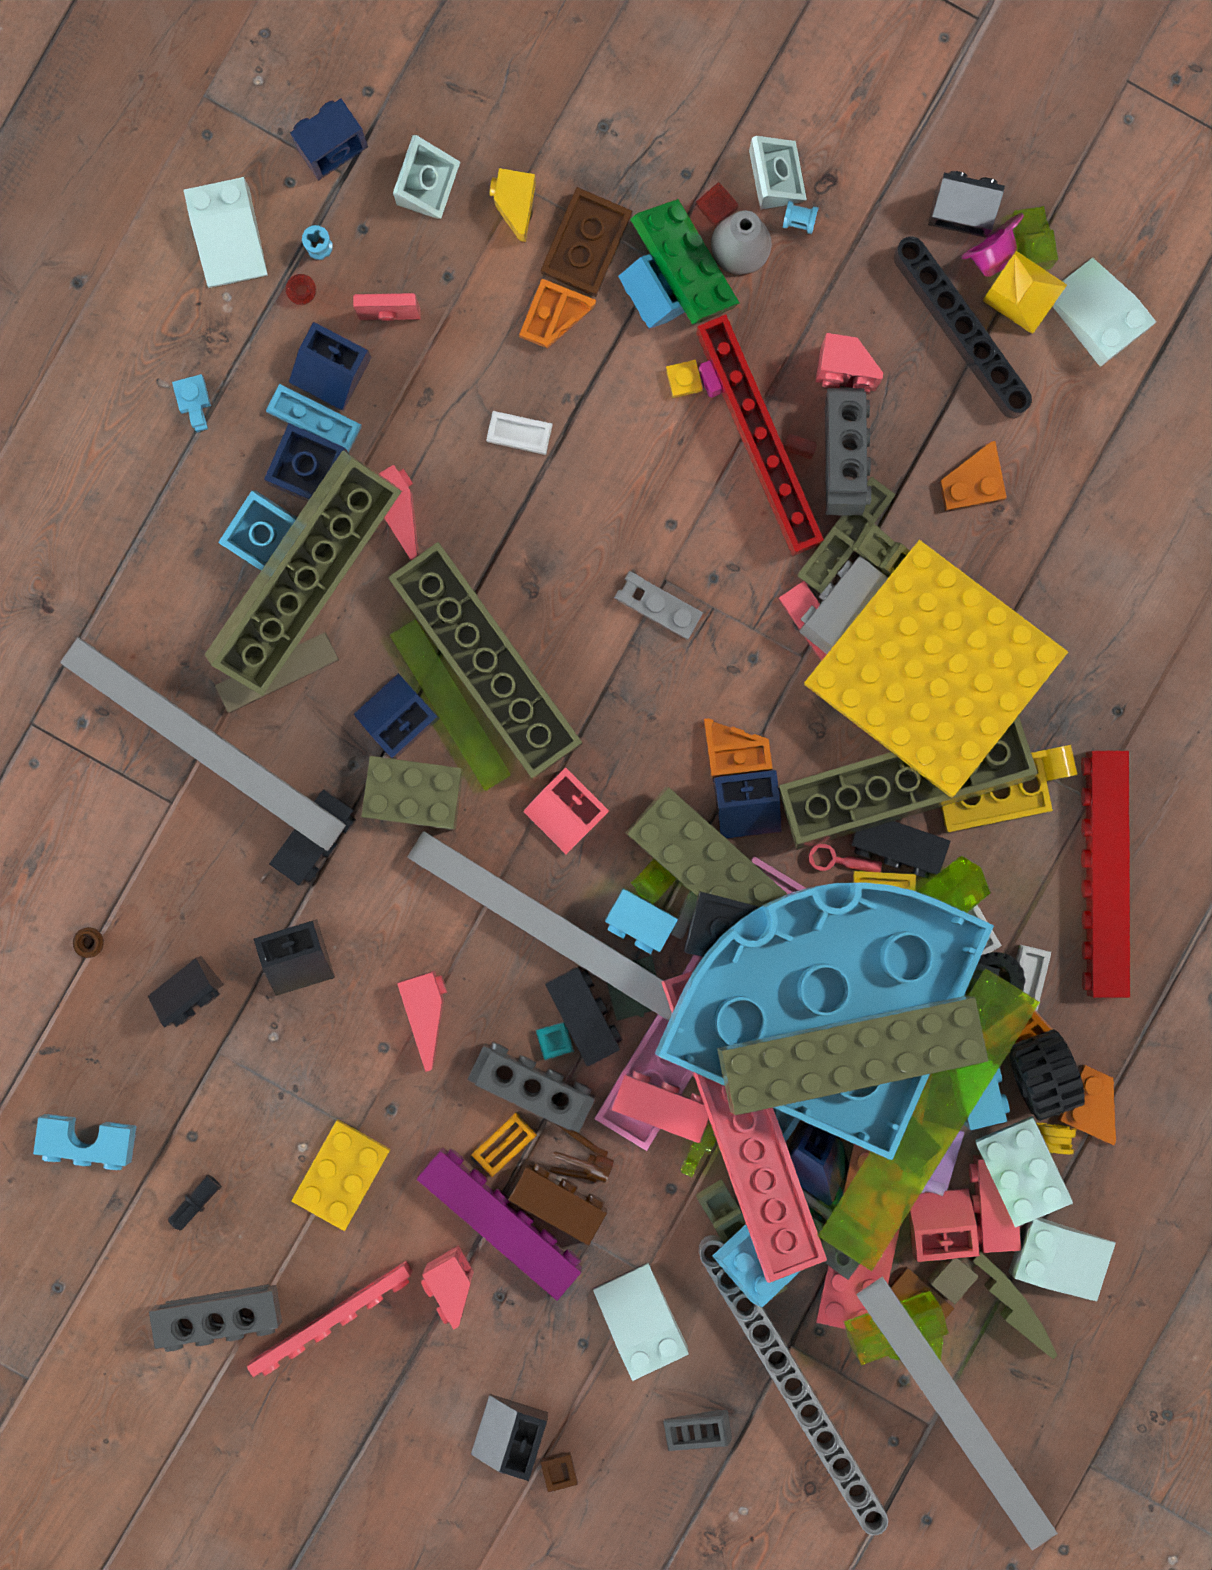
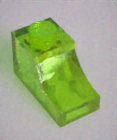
(1035, 237)

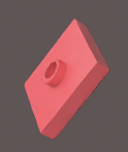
(386, 306)

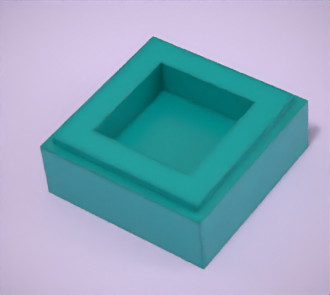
(554, 1040)

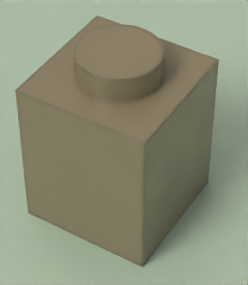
(953, 1277)

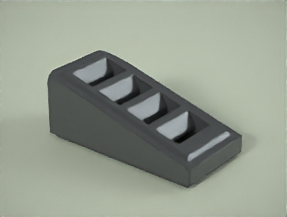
(710, 1441)

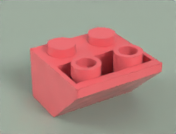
(847, 364)
(566, 811)
(943, 1226)
(449, 1282)

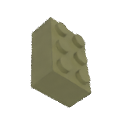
(412, 792)

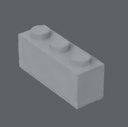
(841, 603)

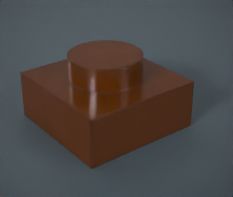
(559, 1472)

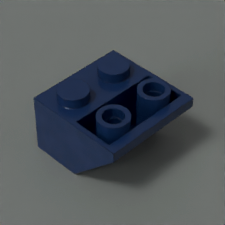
(329, 366)
(396, 716)
(748, 804)
(818, 1161)

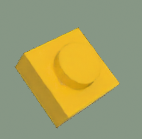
(684, 378)

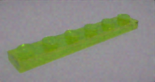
(450, 705)

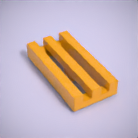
(523, 1126)

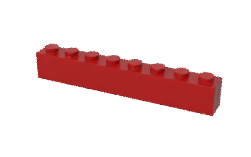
(759, 435)
(1106, 874)

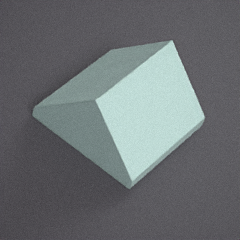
(776, 172)
(425, 178)

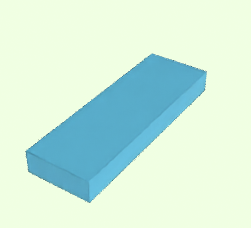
(313, 417)

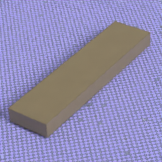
(303, 661)

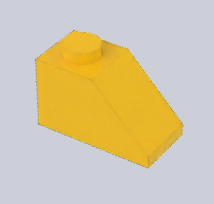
(514, 199)

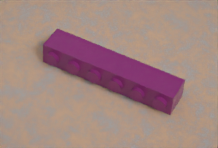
(500, 1223)

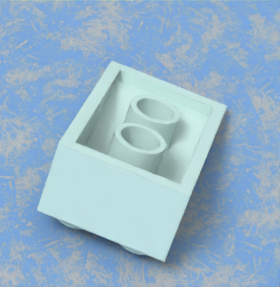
(226, 232)
(1101, 311)
(1062, 1259)
(640, 1321)

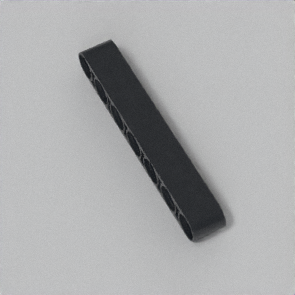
(961, 312)

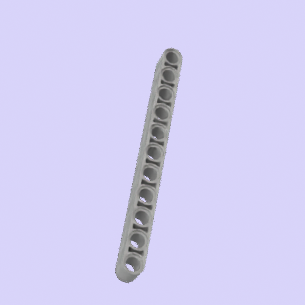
(203, 744)
(541, 923)
(798, 1398)
(956, 1413)

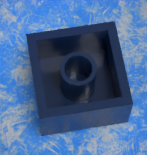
(329, 138)
(301, 462)

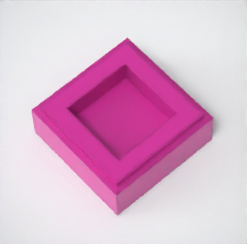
(710, 379)

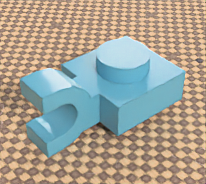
(191, 398)

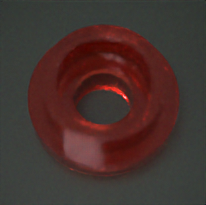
(300, 280)

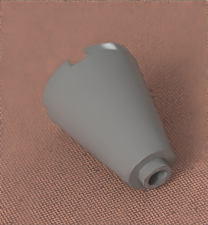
(741, 243)

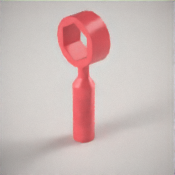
(849, 862)

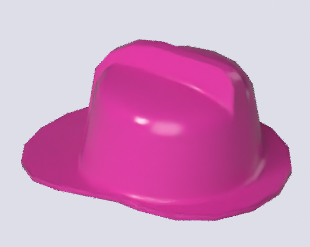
(997, 249)

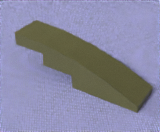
(838, 543)
(880, 549)
(723, 1212)
(1018, 1311)

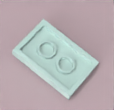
(1024, 1171)

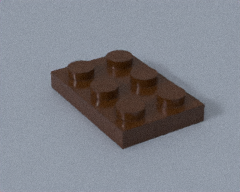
(586, 241)

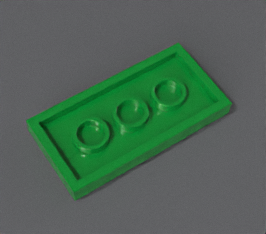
(685, 261)

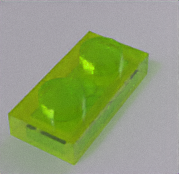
(653, 881)

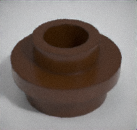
(79, 946)

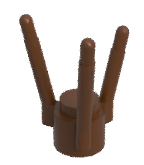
(594, 1168)

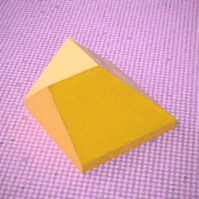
(1024, 292)

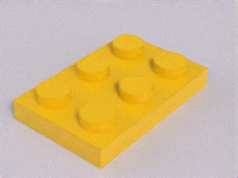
(340, 1175)

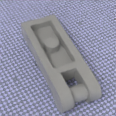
(659, 606)

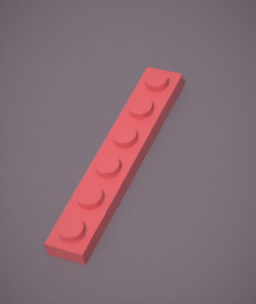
(319, 1327)

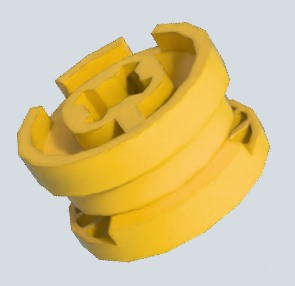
(1057, 1137)

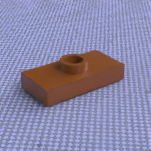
(910, 1285)

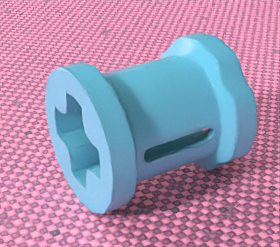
(800, 217)
(311, 235)

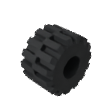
(1047, 1075)

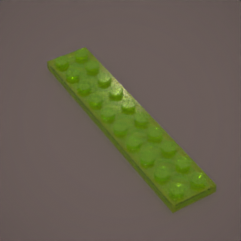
(889, 1188)

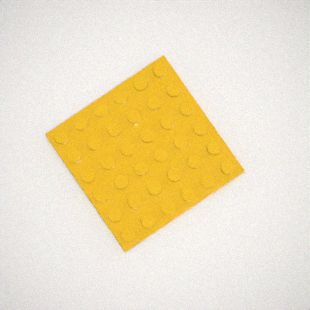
(935, 668)

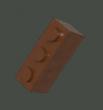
(558, 1203)

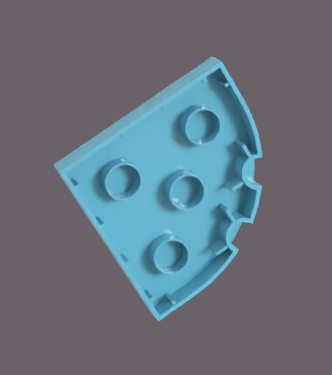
(822, 962)

